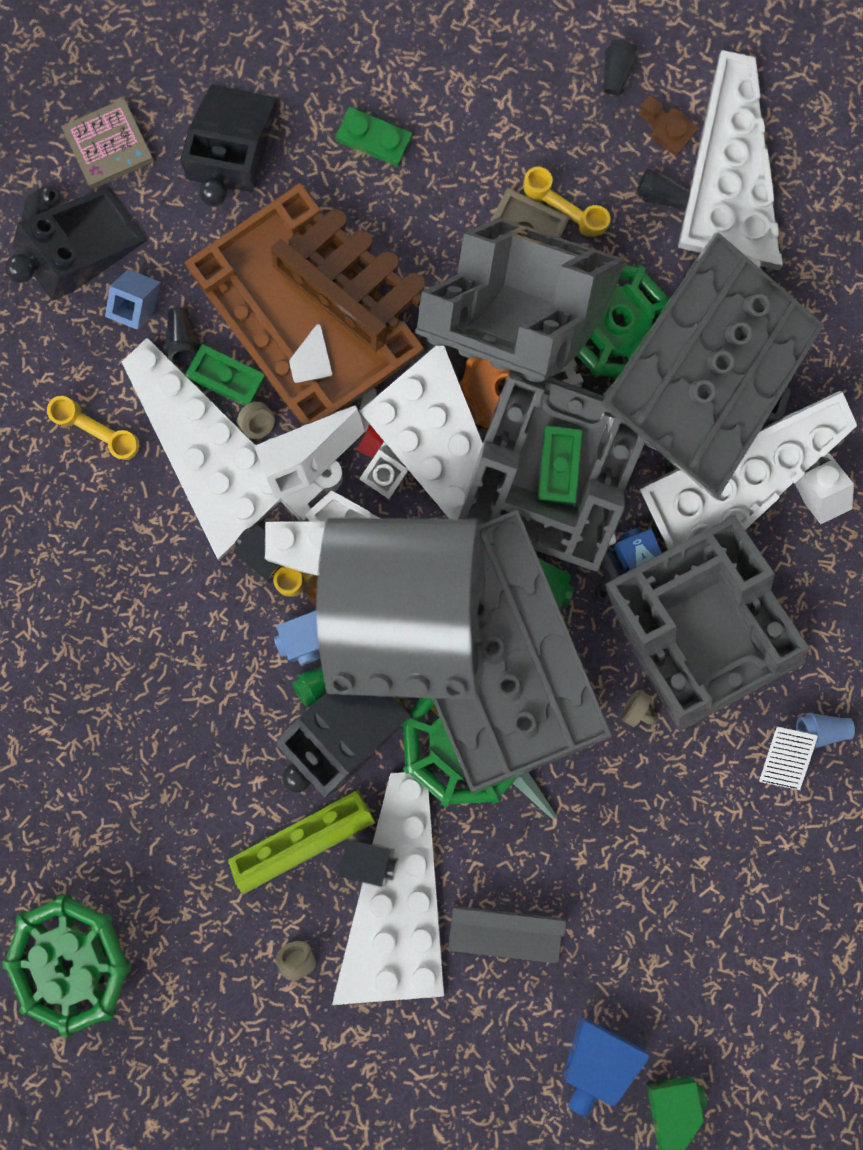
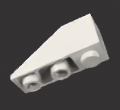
(306, 452)
(826, 489)

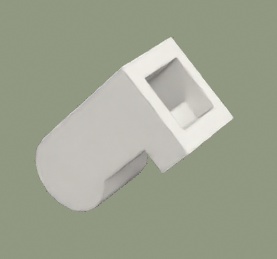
(302, 500)

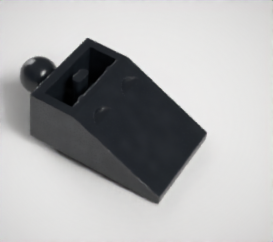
(227, 142)
(72, 243)
(337, 739)

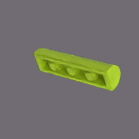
(300, 842)

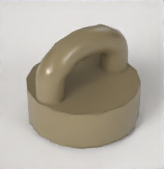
(256, 420)
(638, 709)
(295, 960)

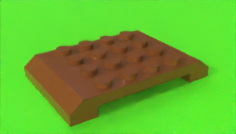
(276, 317)

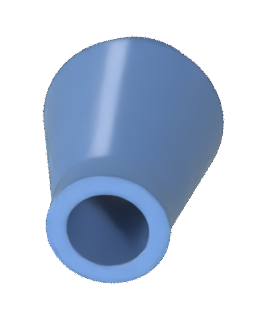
(827, 728)

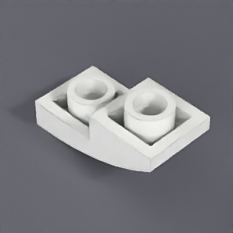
(384, 471)

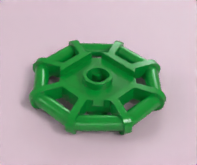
(638, 316)
(444, 757)
(50, 977)

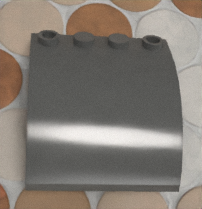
(520, 299)
(510, 468)
(400, 607)
(706, 623)

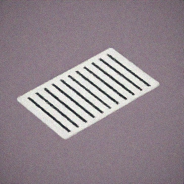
(788, 758)

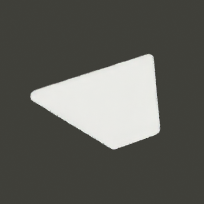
(311, 358)

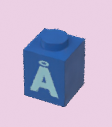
(636, 548)

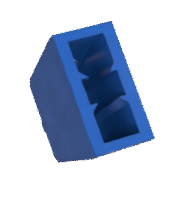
(600, 1066)

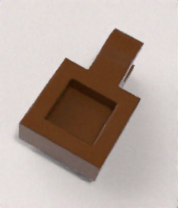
(670, 129)

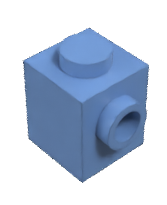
(132, 299)
(299, 639)

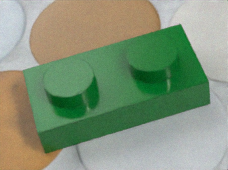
(373, 137)
(225, 376)
(559, 465)

